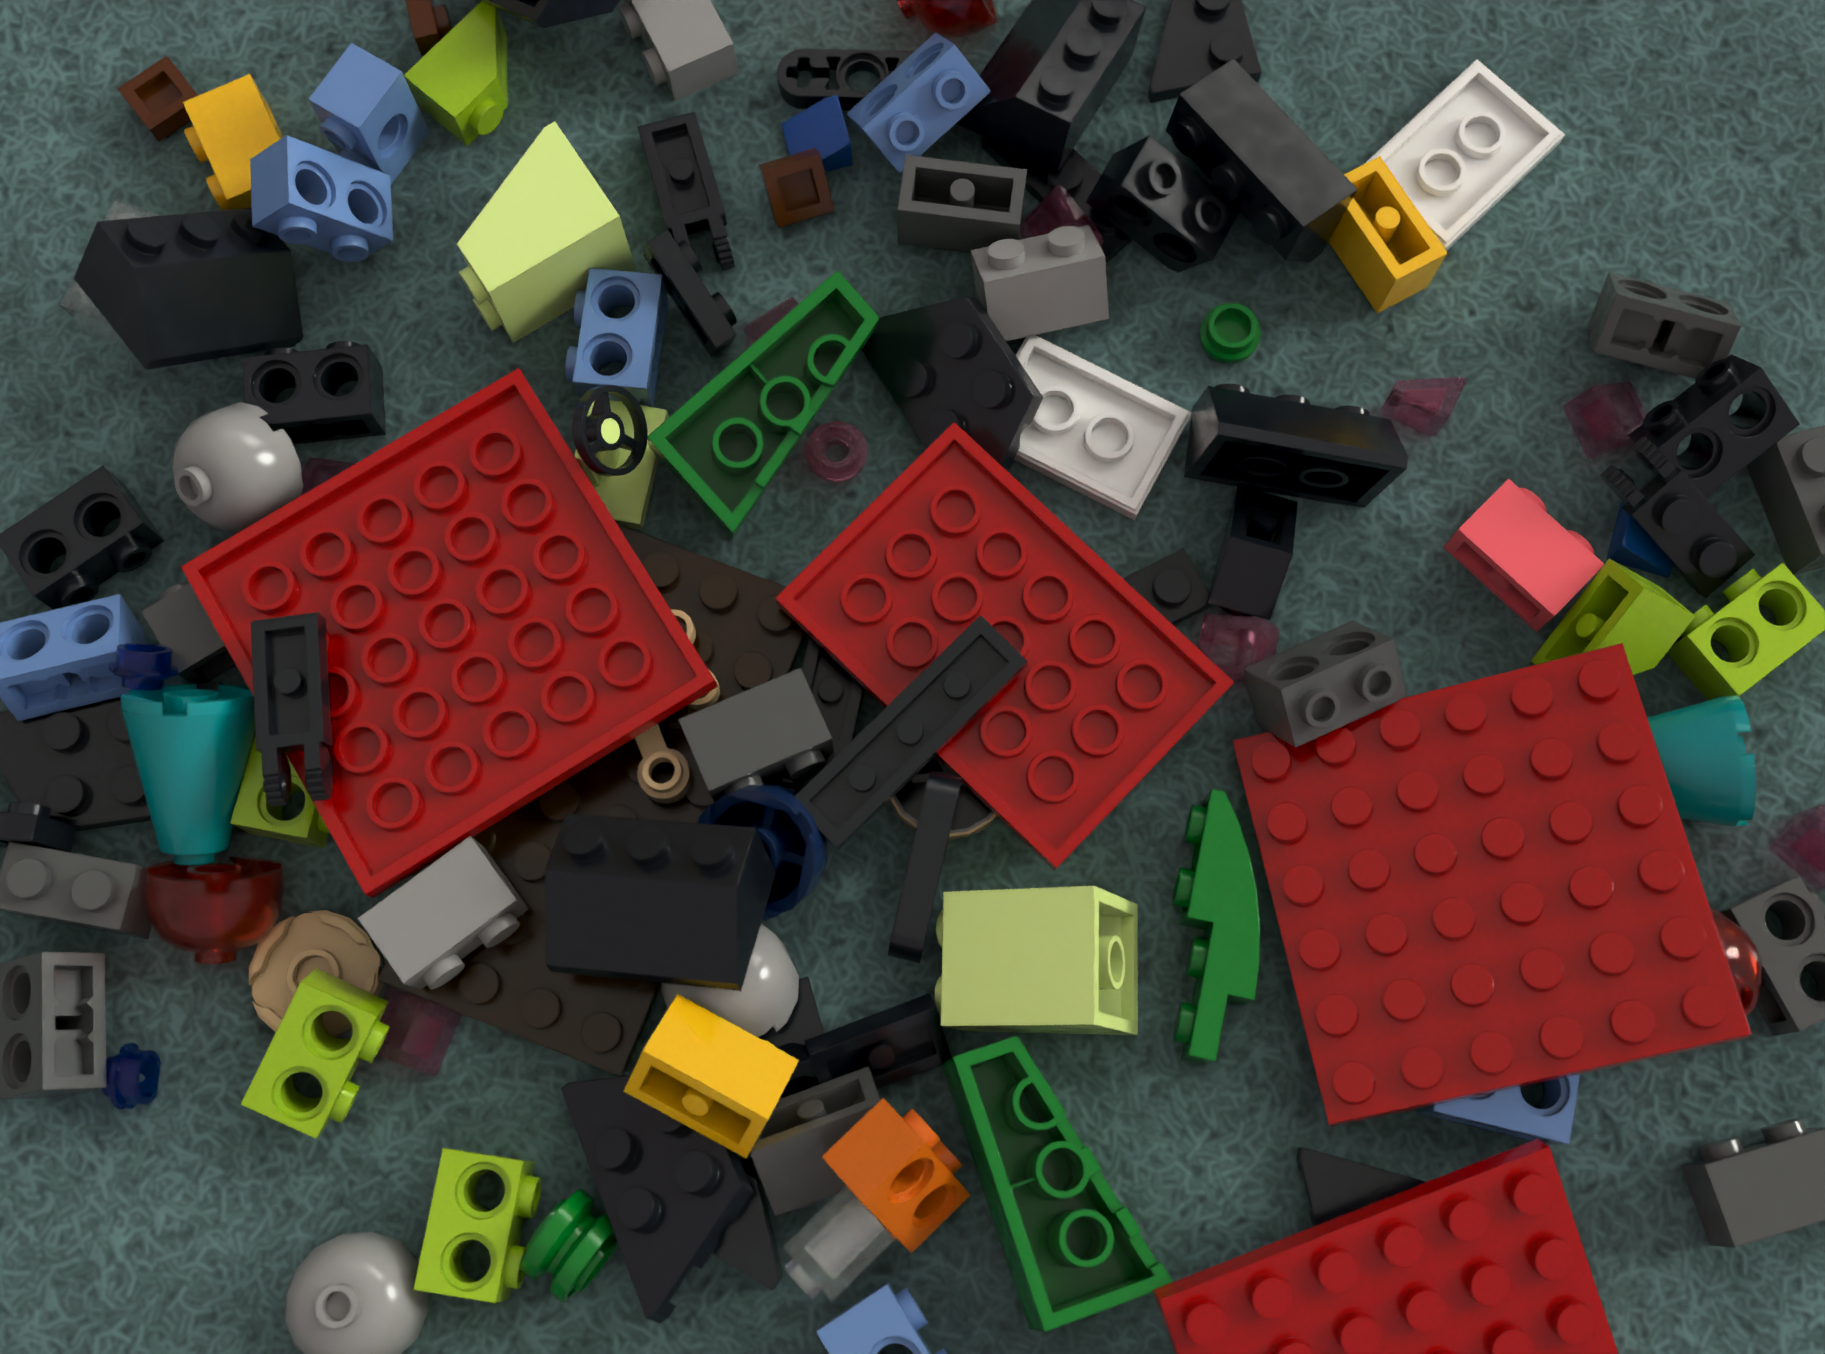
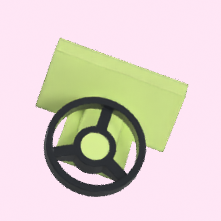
(616, 451)

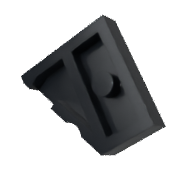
(1199, 41)

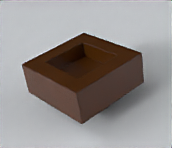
(428, 23)
(159, 97)
(796, 187)

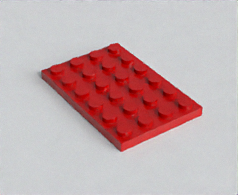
(1103, 672)
(1438, 1269)

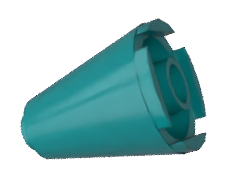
(1708, 760)
(191, 762)

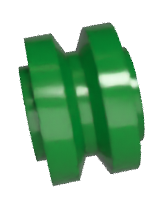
(570, 1246)

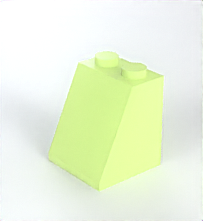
(540, 239)
(1038, 961)

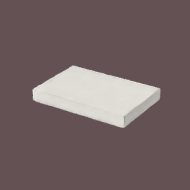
(1467, 151)
(1096, 428)

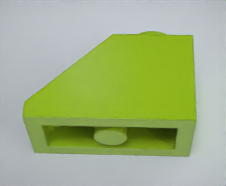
(465, 76)
(1619, 610)

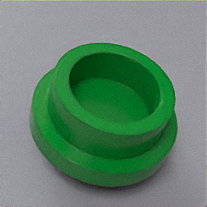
(1230, 333)

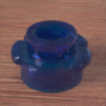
(143, 665)
(124, 1073)

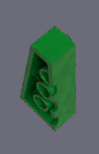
(756, 410)
(1051, 1206)

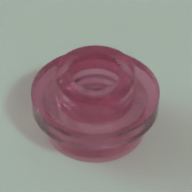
(836, 434)

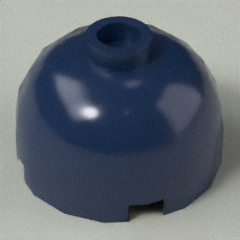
(787, 834)

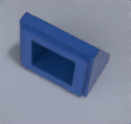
(820, 128)
(1634, 549)

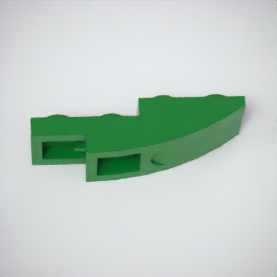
(1221, 899)

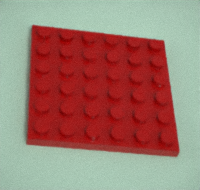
(473, 627)
(1487, 890)

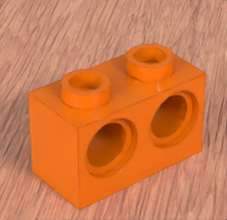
(899, 1172)

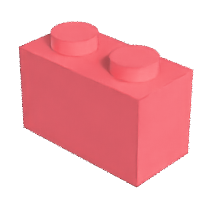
(1524, 554)

